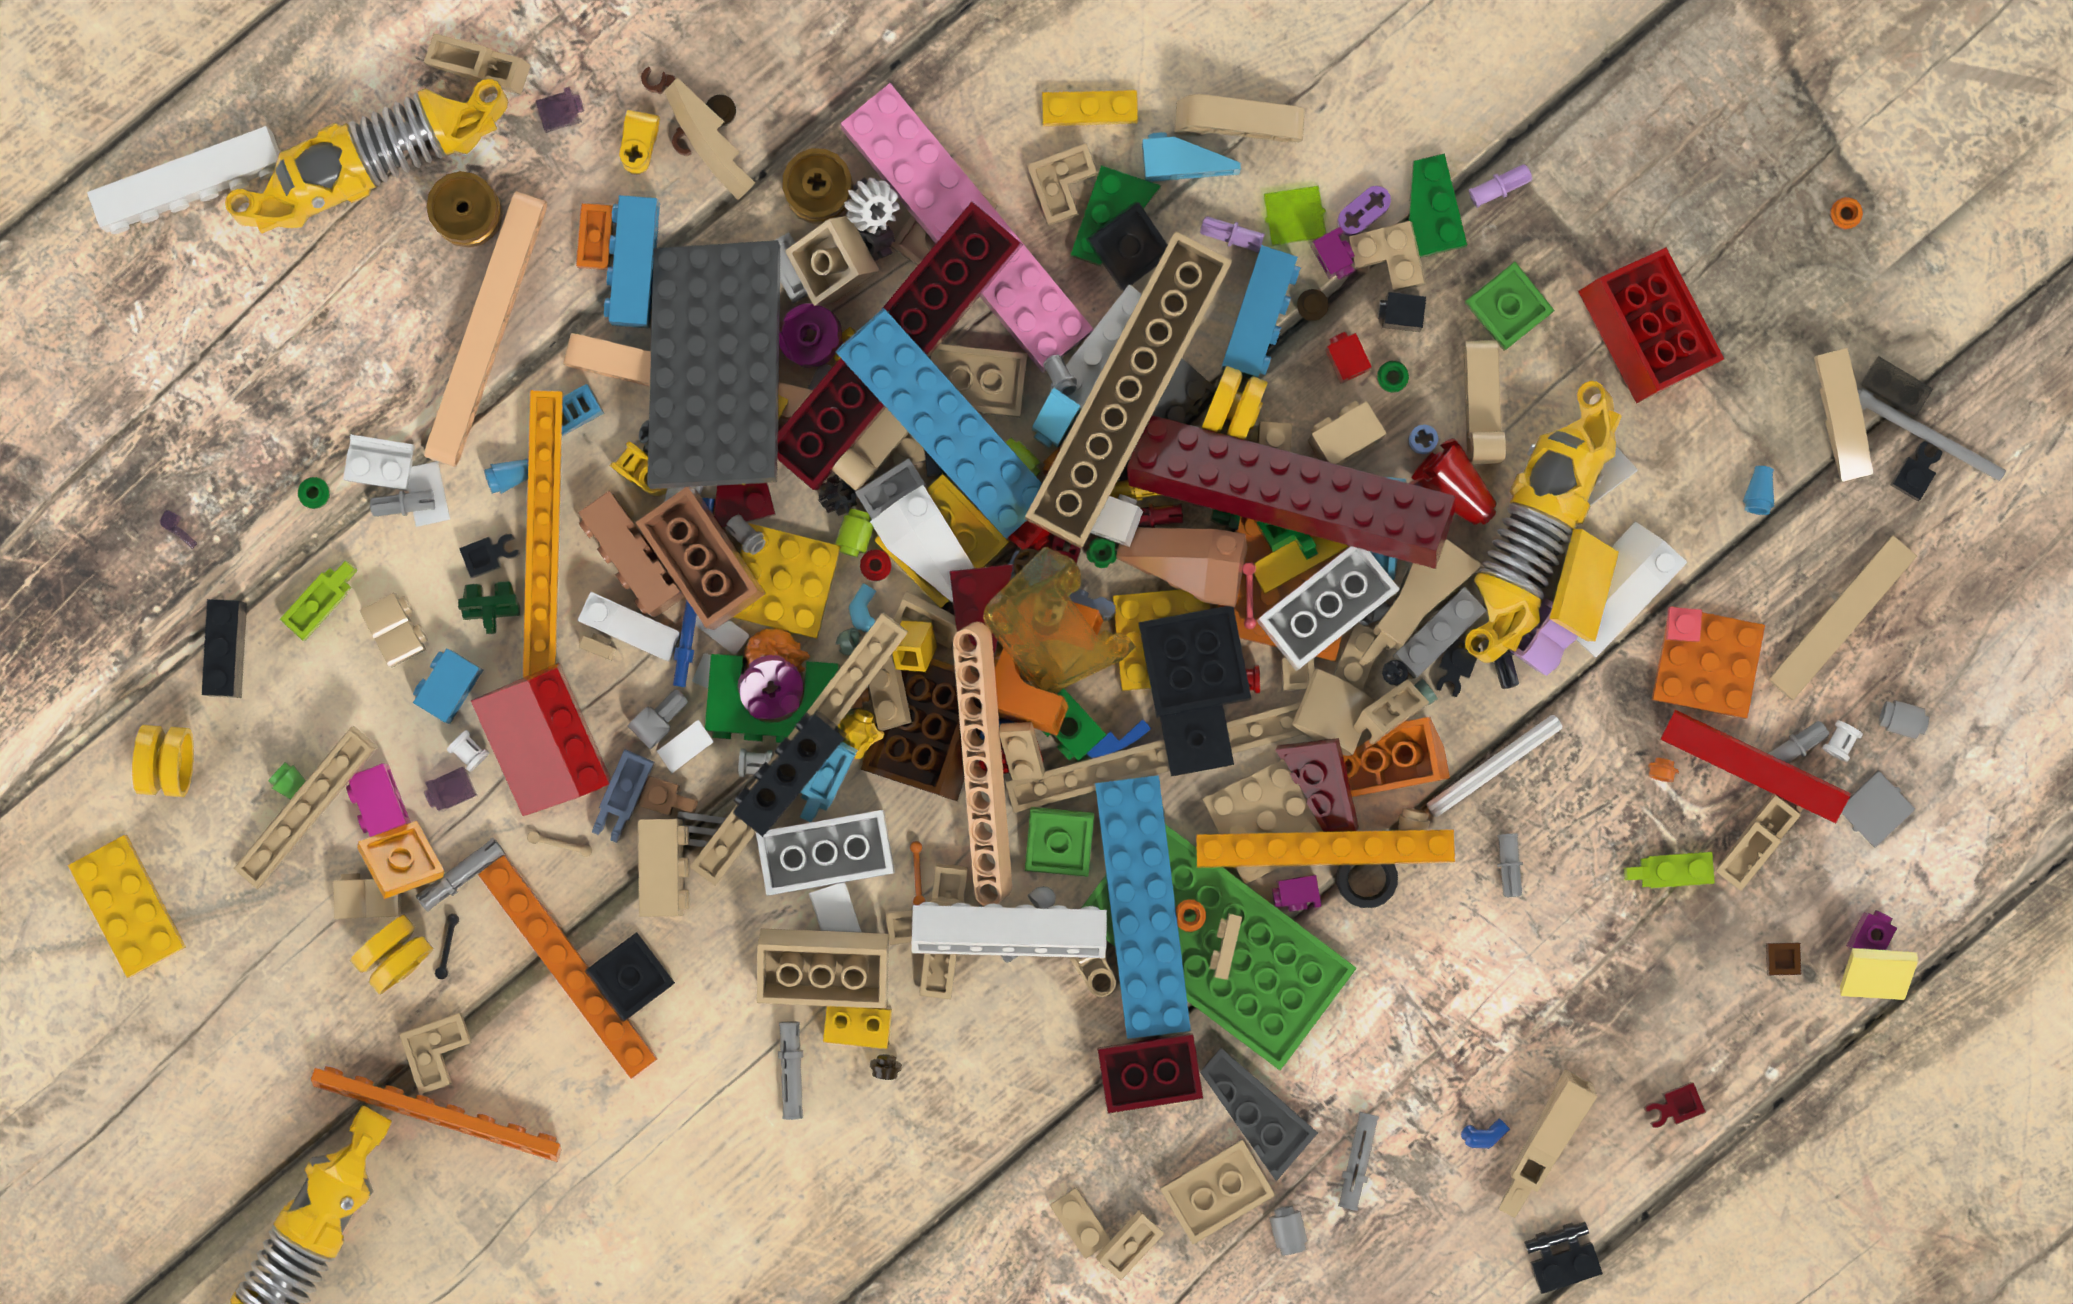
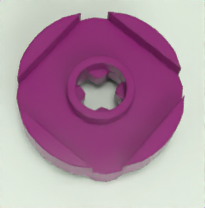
(795, 329)
(783, 699)

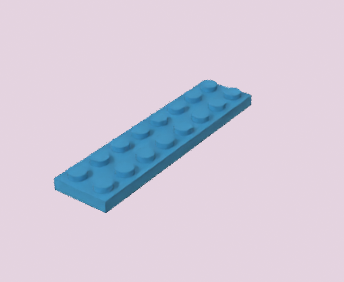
(942, 421)
(1142, 907)

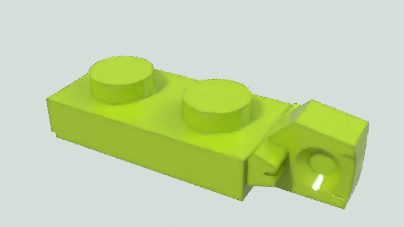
(318, 600)
(1673, 870)

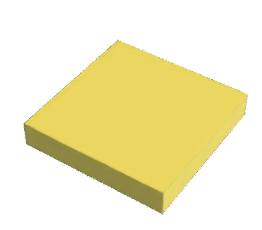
(1878, 974)

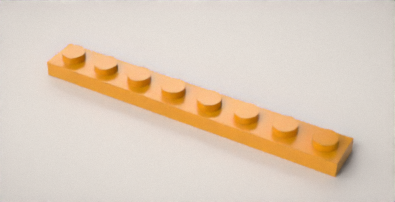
(1325, 848)

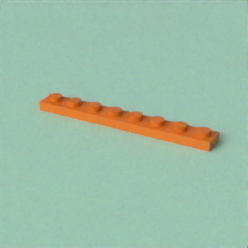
(565, 965)
(424, 1109)

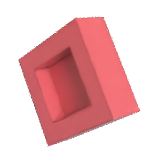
(1683, 624)

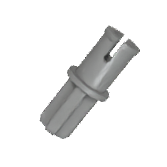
(402, 503)
(1801, 743)
(1510, 865)

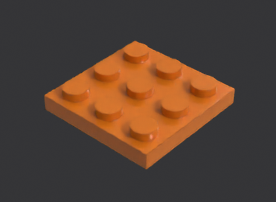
(1711, 673)

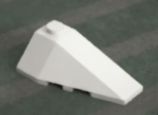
(922, 539)
(1640, 573)

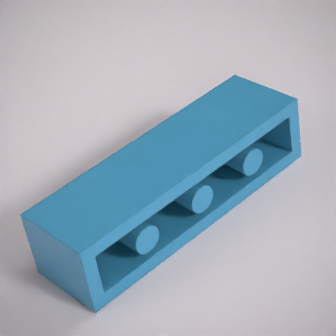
(633, 261)
(1260, 311)

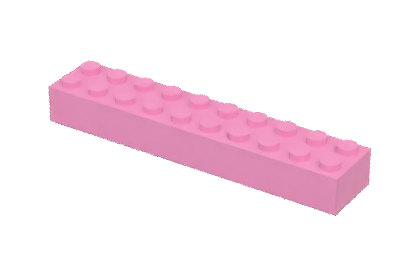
(936, 195)

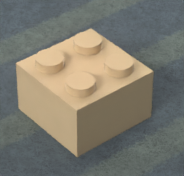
(831, 260)
(1347, 435)

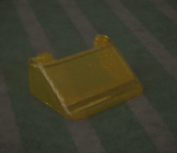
(1045, 628)

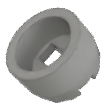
(1042, 897)

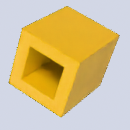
(916, 647)

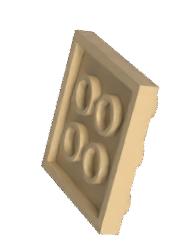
(1261, 804)

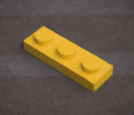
(1090, 108)

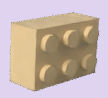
(662, 867)

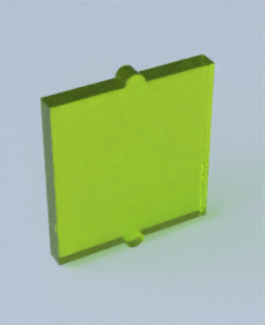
(1295, 215)

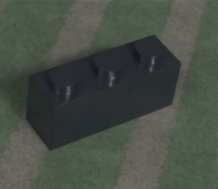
(224, 648)

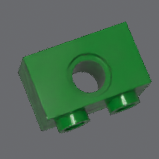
(1086, 736)

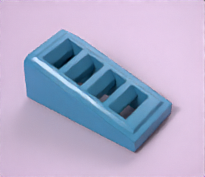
(594, 412)

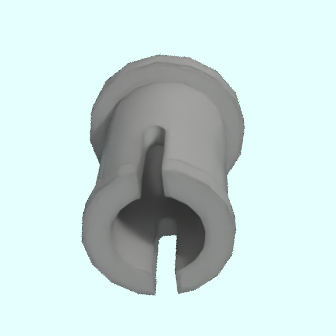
(1060, 375)
(745, 534)

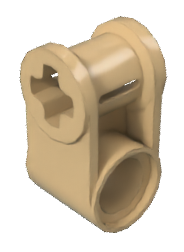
(1089, 968)

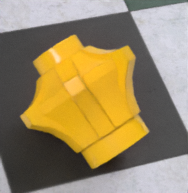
(860, 731)

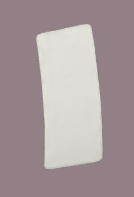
(727, 635)

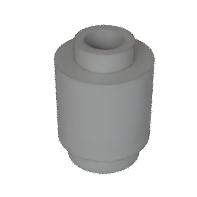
(1903, 719)
(1288, 1230)

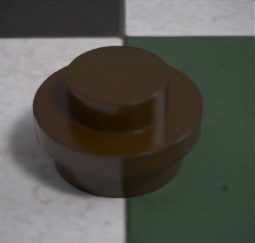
(723, 107)
(1312, 305)
(885, 1067)

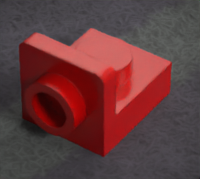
(1031, 537)

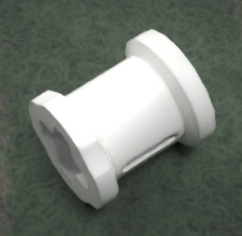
(1842, 741)
(467, 750)
(746, 758)

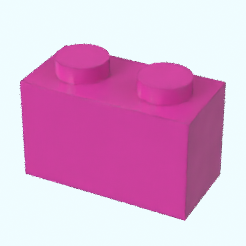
(377, 800)

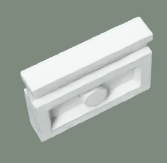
(379, 462)

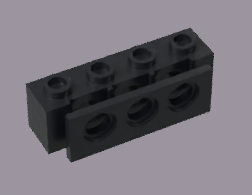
(761, 813)

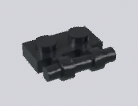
(1567, 1266)

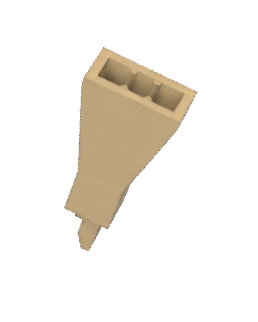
(1418, 595)
(1551, 1134)

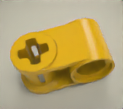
(639, 136)
(634, 467)

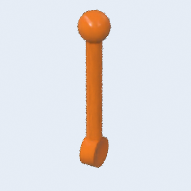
(916, 848)

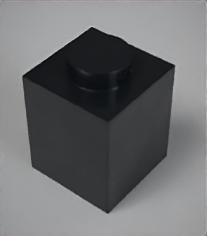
(1402, 311)

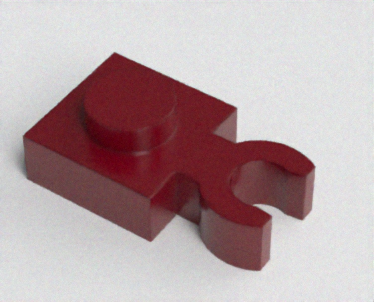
(1679, 1104)

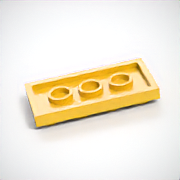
(126, 906)

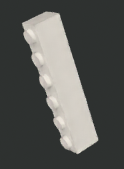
(185, 180)
(1009, 930)

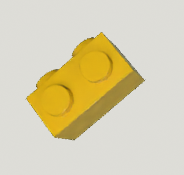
(858, 1026)

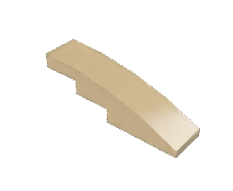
(701, 128)
(1844, 415)
(1758, 841)
(940, 968)

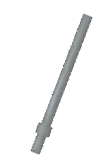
(1931, 436)

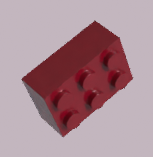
(1150, 1073)

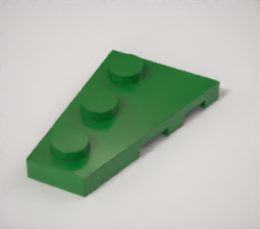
(1110, 196)
(1434, 208)

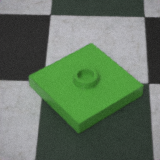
(1509, 306)
(1059, 841)

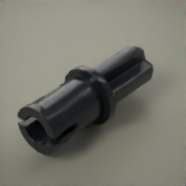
(1506, 670)
(1395, 672)

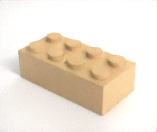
(822, 968)

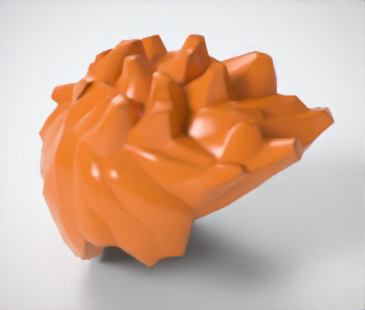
(776, 643)

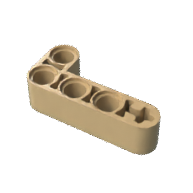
(1238, 117)
(1482, 403)
(870, 451)

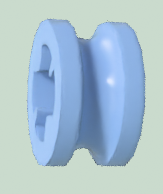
(1428, 430)

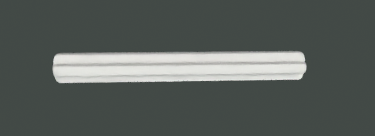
(1494, 765)

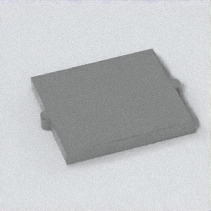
(1877, 809)

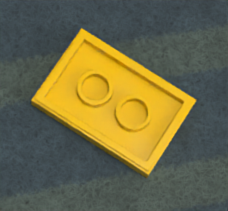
(1584, 585)

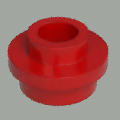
(875, 575)

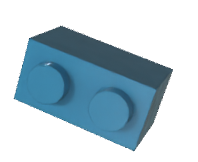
(447, 685)

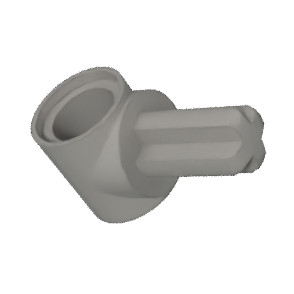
(652, 724)

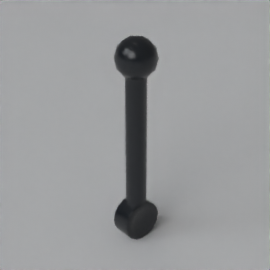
(442, 972)

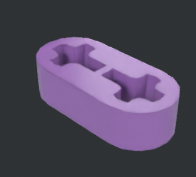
(1359, 205)

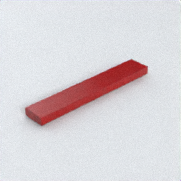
(1755, 766)

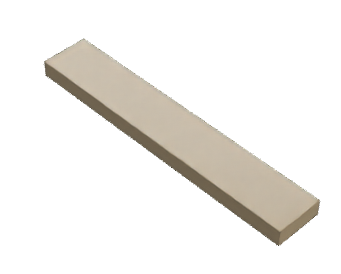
(1842, 617)
(305, 807)

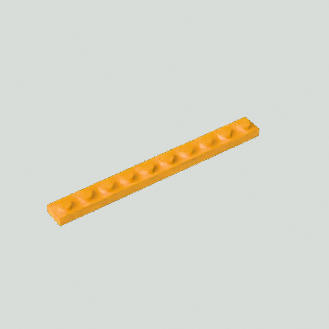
(542, 530)

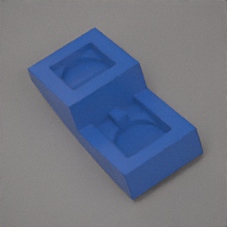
(1111, 744)

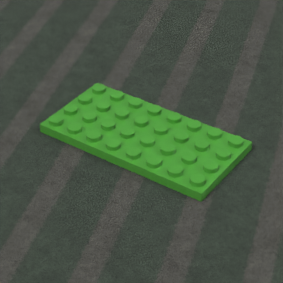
(1278, 969)

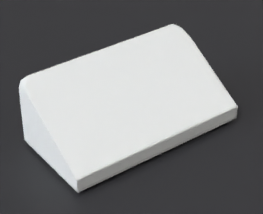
(1614, 473)
(834, 909)

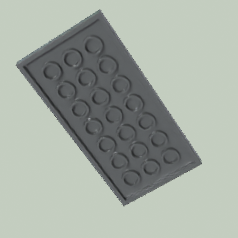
(714, 365)

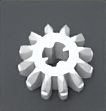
(864, 197)

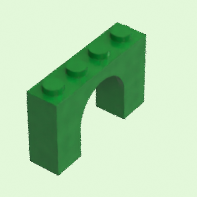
(727, 713)

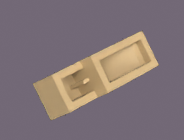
(477, 62)

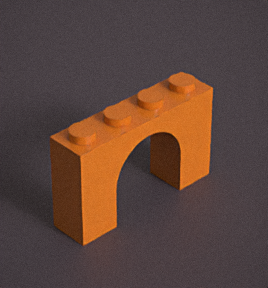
(1026, 703)

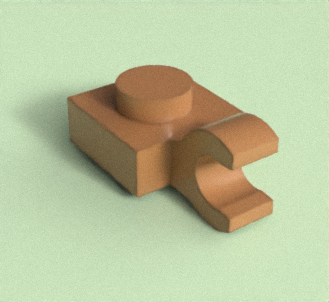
(662, 797)

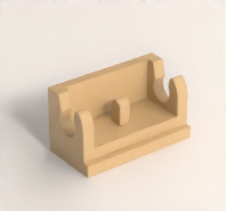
(1391, 710)

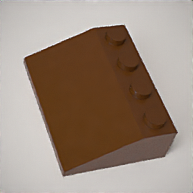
(930, 747)

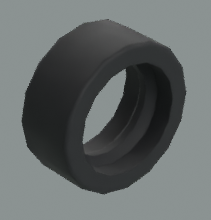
(1367, 902)

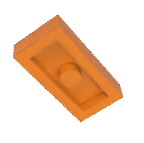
(594, 236)

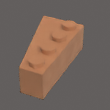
(631, 555)

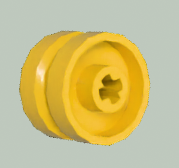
(1234, 406)
(163, 761)
(389, 951)

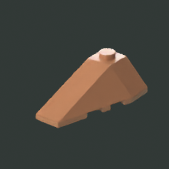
(1191, 559)

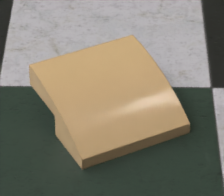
(1331, 710)

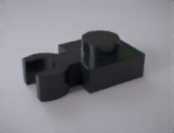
(1915, 475)
(484, 557)
(1457, 663)

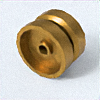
(811, 168)
(449, 198)

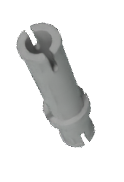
(460, 874)
(791, 1070)
(1350, 1199)

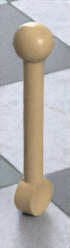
(534, 837)

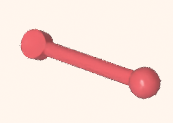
(1249, 569)

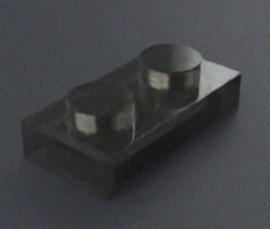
(1896, 386)

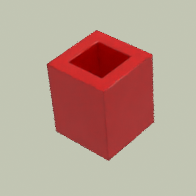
(1347, 357)

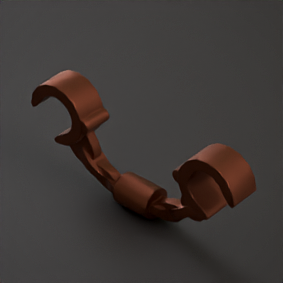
(666, 81)

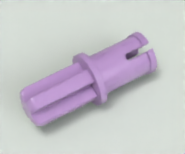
(1500, 185)
(1232, 234)

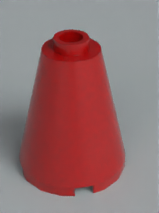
(1455, 475)

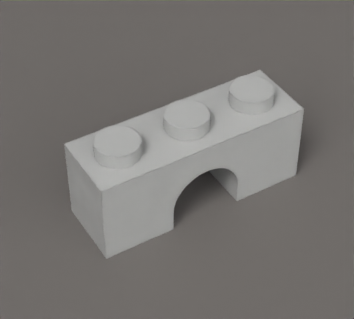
(1440, 632)

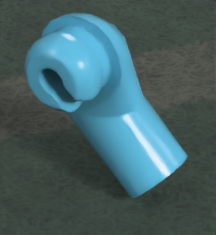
(858, 608)

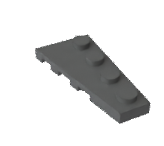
(1264, 1119)

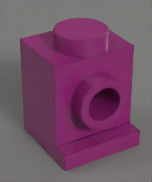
(1334, 254)
(1297, 893)
(1862, 937)

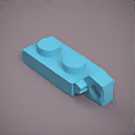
(826, 782)

